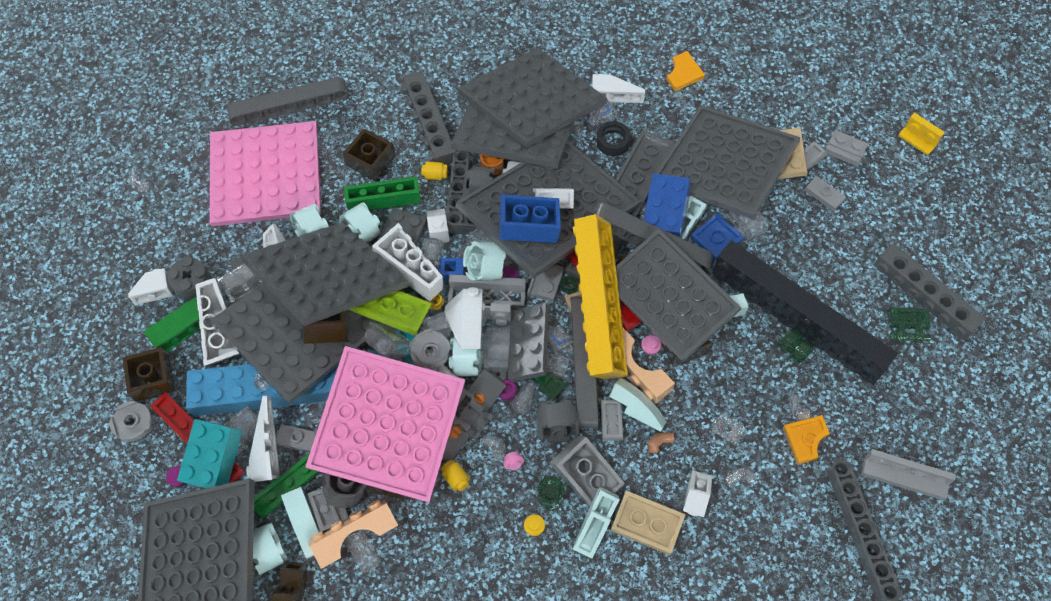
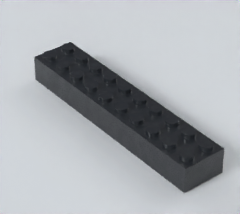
(803, 311)

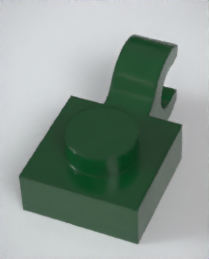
(550, 385)

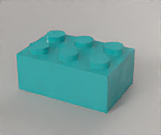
(209, 454)

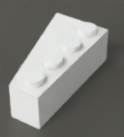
(410, 262)
(210, 304)

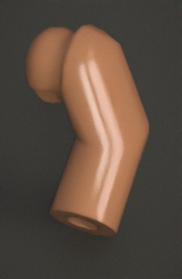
(658, 439)

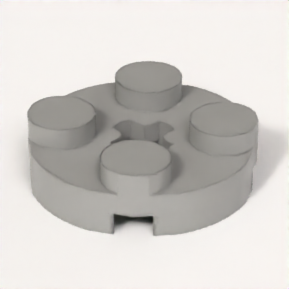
(425, 339)
(133, 432)

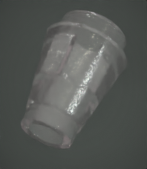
(524, 399)

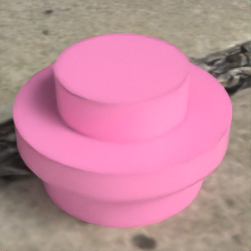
(651, 344)
(513, 461)

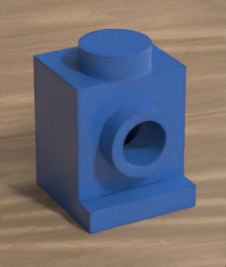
(451, 266)

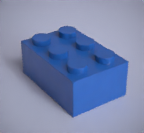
(668, 203)
(529, 218)

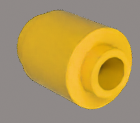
(434, 170)
(455, 475)

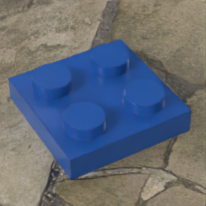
(715, 235)

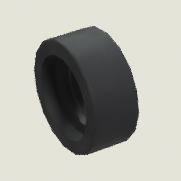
(613, 127)

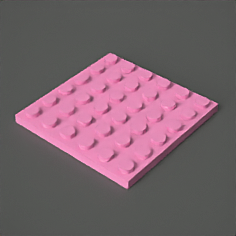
(263, 172)
(386, 424)

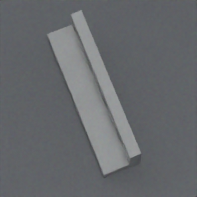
(501, 286)
(907, 474)

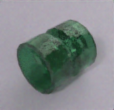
(796, 346)
(550, 493)

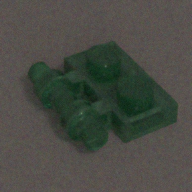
(909, 319)

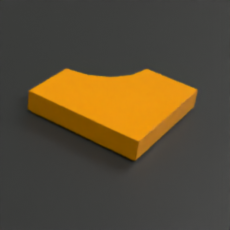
(684, 72)
(805, 437)

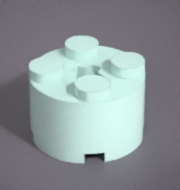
(307, 220)
(361, 222)
(484, 261)
(465, 361)
(267, 549)

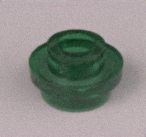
(569, 280)

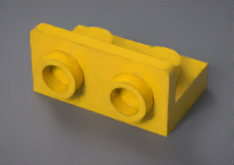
(921, 134)

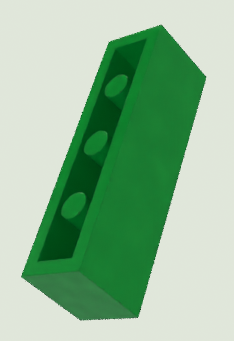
(383, 194)
(175, 326)

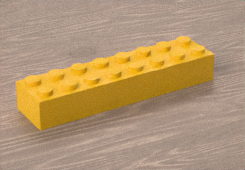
(600, 298)

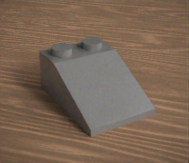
(585, 469)

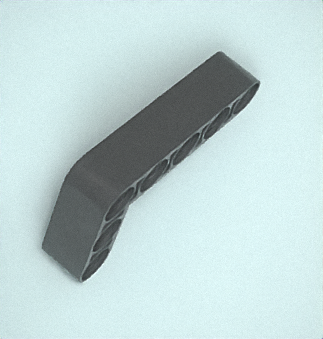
(458, 183)

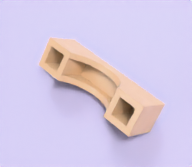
(654, 383)
(327, 545)

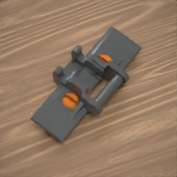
(474, 416)

